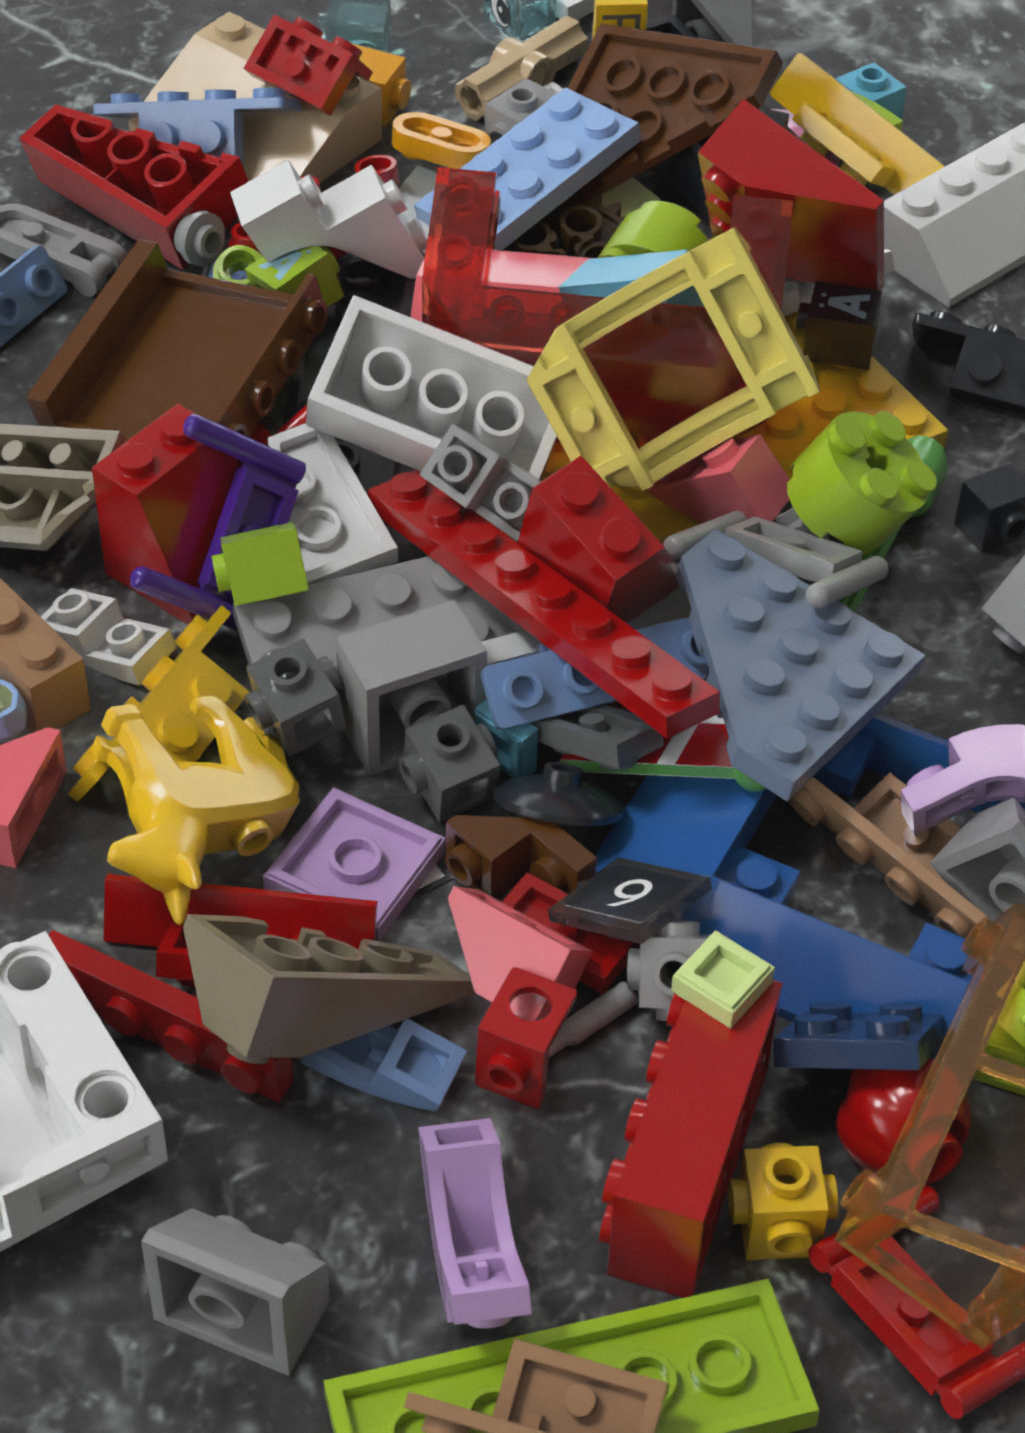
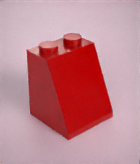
(161, 504)
(597, 541)

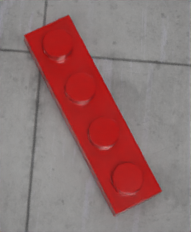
(166, 1016)

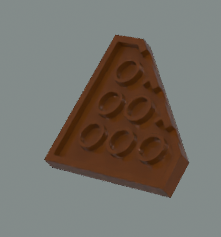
(671, 87)

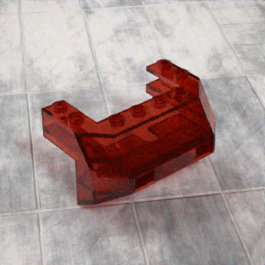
(652, 366)

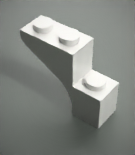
(354, 216)

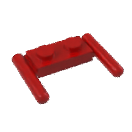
(918, 1338)

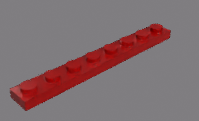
(547, 605)

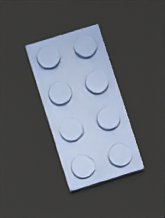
(548, 160)

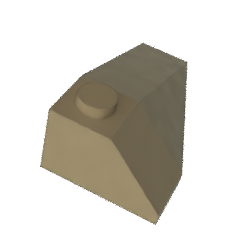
(307, 993)

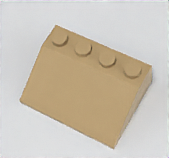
(308, 139)

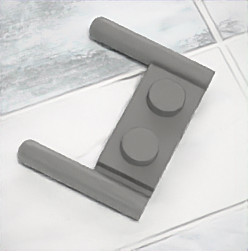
(825, 565)

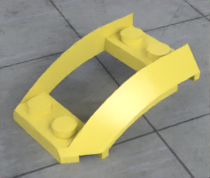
(749, 327)

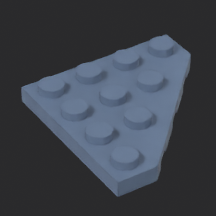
(787, 673)

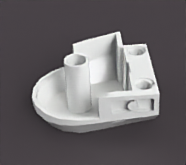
(67, 1097)

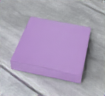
(357, 854)

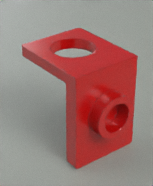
(515, 1051)

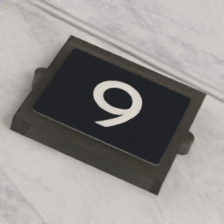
(630, 900)

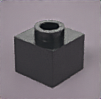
(992, 507)

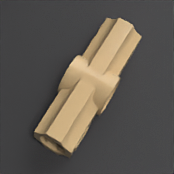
(516, 60)

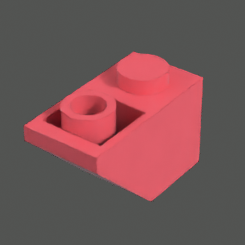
(726, 479)

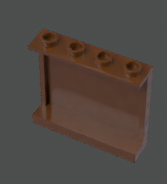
(177, 340)

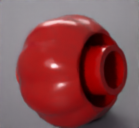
(877, 1111)

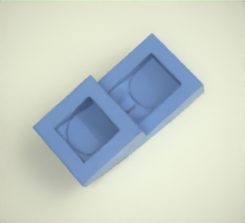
(394, 1064)

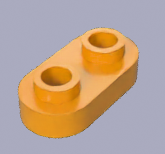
(437, 139)

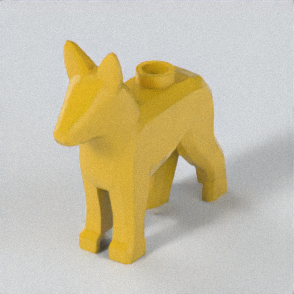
(194, 806)

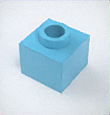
(877, 86)

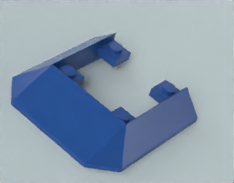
(704, 831)

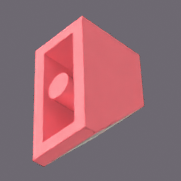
(29, 779)
(502, 938)

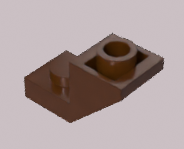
(499, 851)

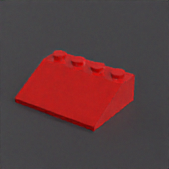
(834, 217)

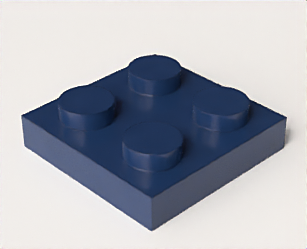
(838, 1039)

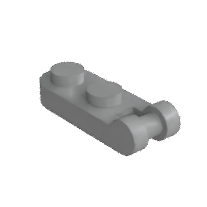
(65, 244)

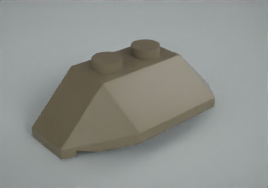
(48, 481)

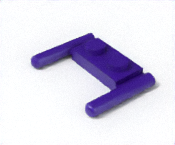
(257, 499)

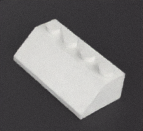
(962, 221)
(404, 383)

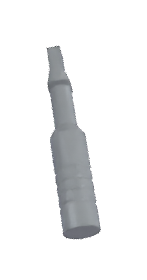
(594, 1017)

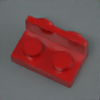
(305, 64)

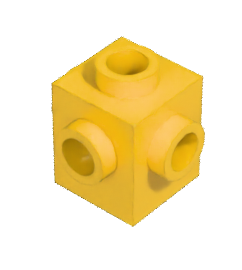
(782, 1201)

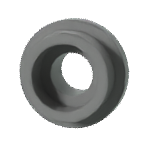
(199, 237)

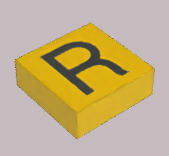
(620, 13)

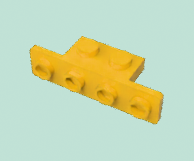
(850, 129)
(171, 690)

